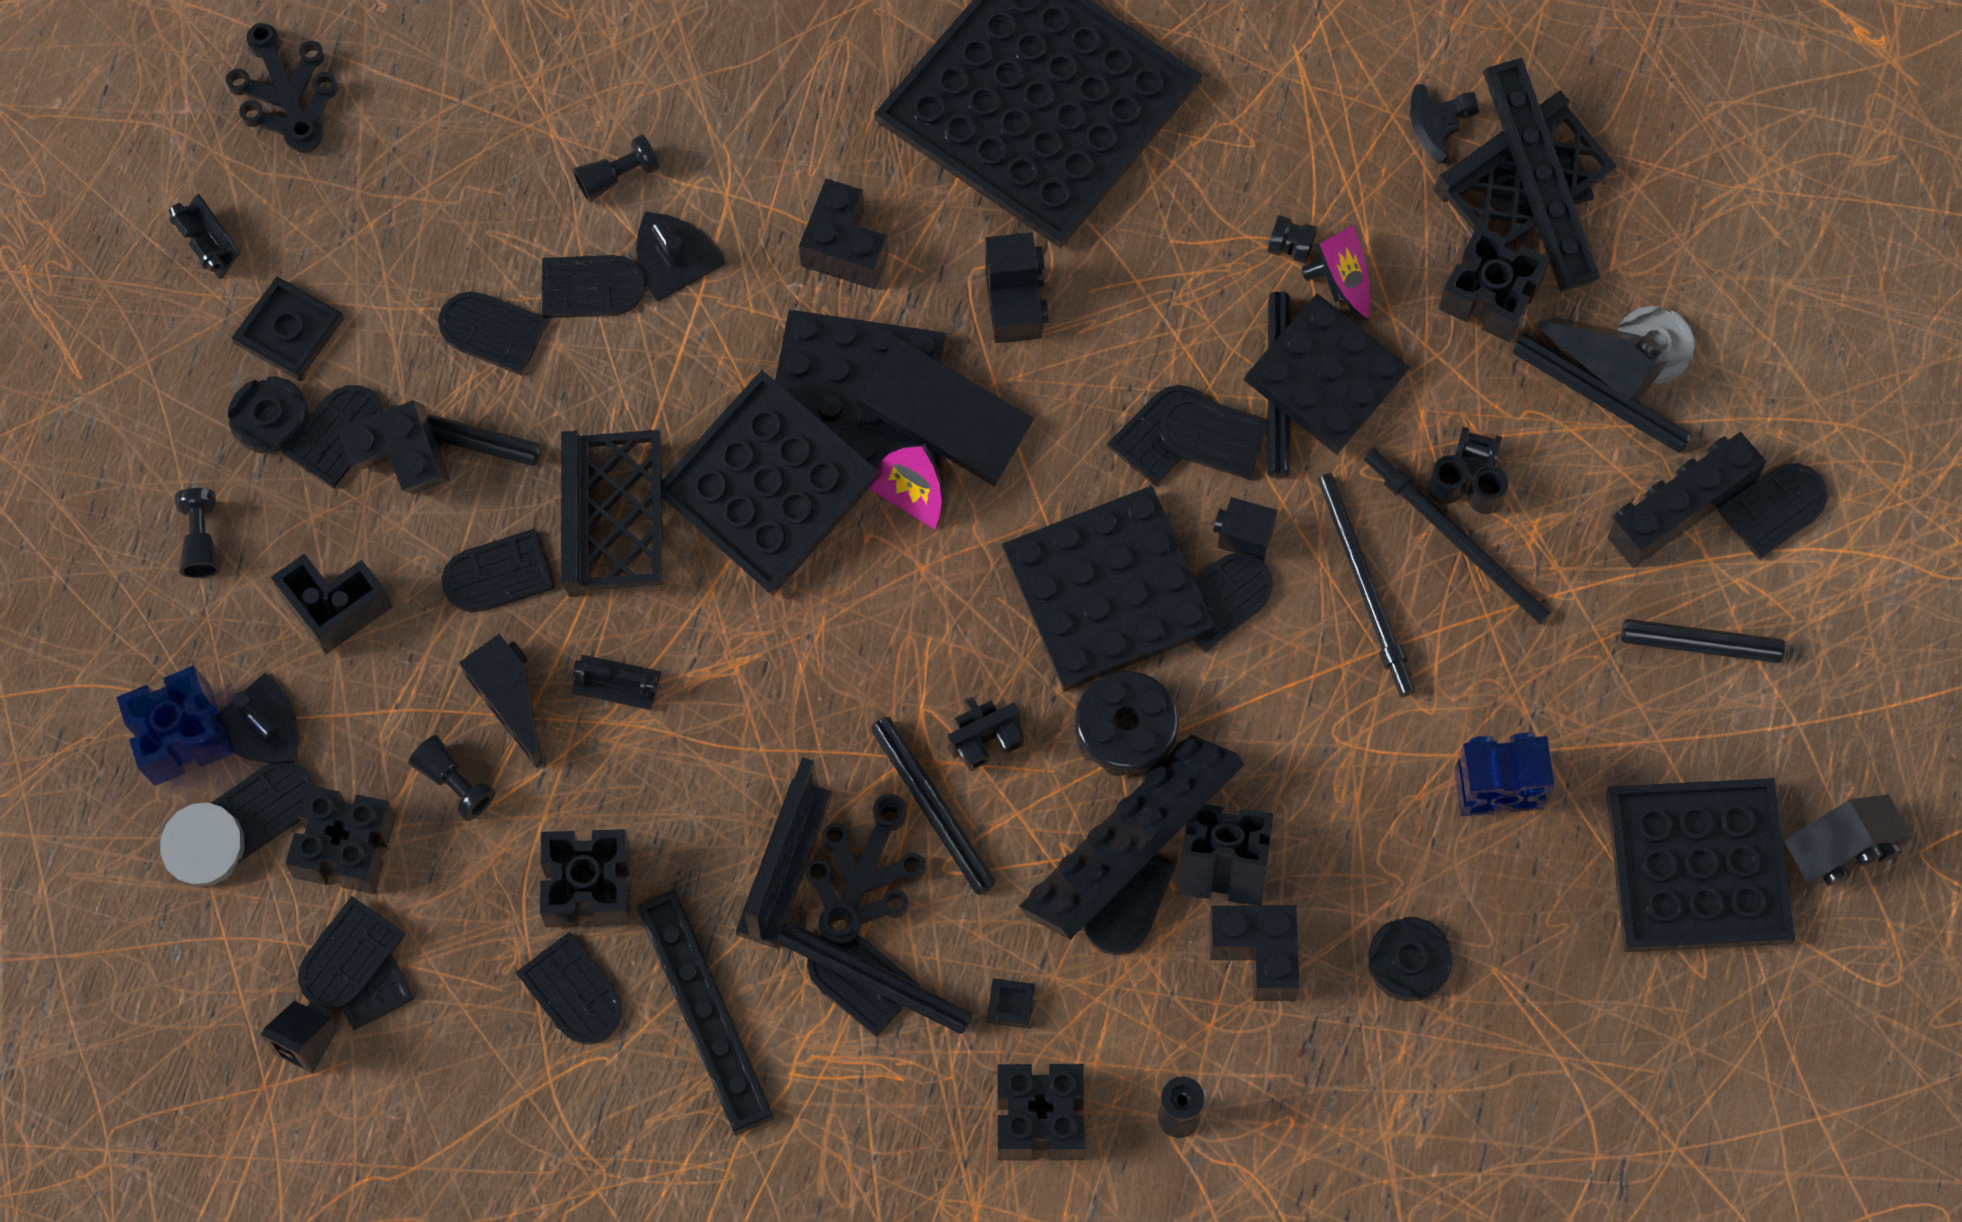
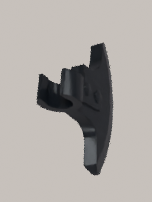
(1437, 121)

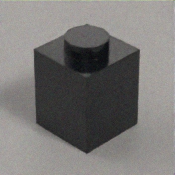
(1245, 528)

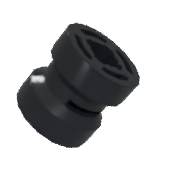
(1292, 239)

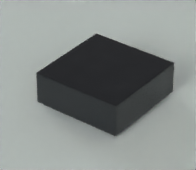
(1010, 1003)

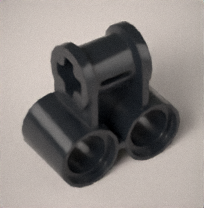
(1472, 467)

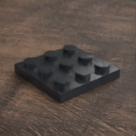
(1326, 373)

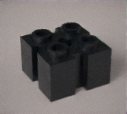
(1493, 283)
(1226, 854)
(354, 860)
(565, 862)
(1021, 1130)

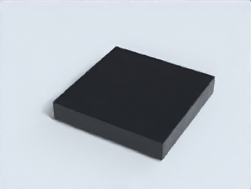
(287, 328)

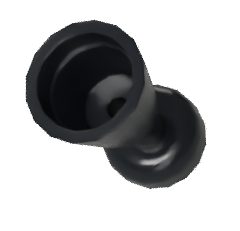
(602, 175)
(198, 548)
(439, 765)
(1181, 1107)

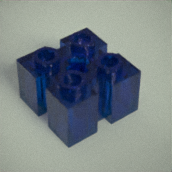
(173, 725)
(1503, 774)

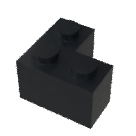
(836, 242)
(1013, 280)
(399, 436)
(331, 609)
(1849, 835)
(1267, 938)

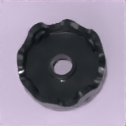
(1119, 749)

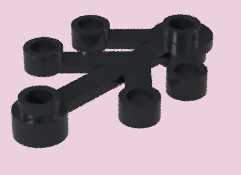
(286, 92)
(861, 877)

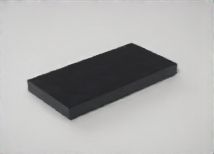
(945, 411)

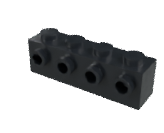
(1686, 499)

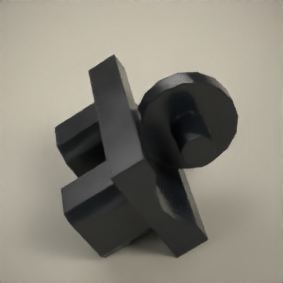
(982, 725)

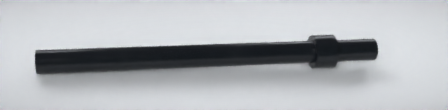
(1400, 483)
(1392, 654)

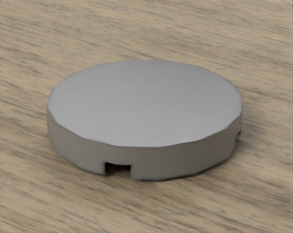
(1669, 331)
(202, 844)

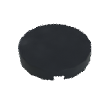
(268, 414)
(1409, 959)

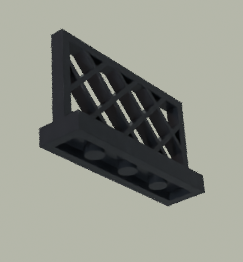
(1497, 154)
(577, 517)
(785, 858)

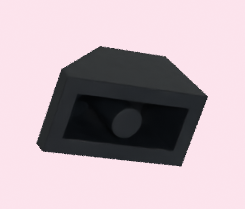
(301, 1034)

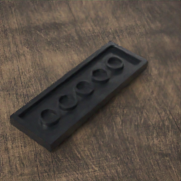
(1130, 836)

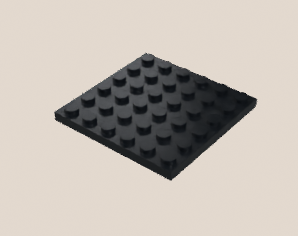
(1038, 105)

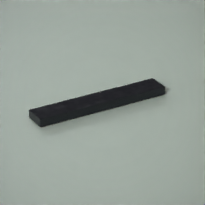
(1541, 174)
(705, 1012)

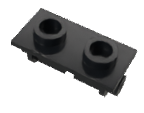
(207, 235)
(615, 682)

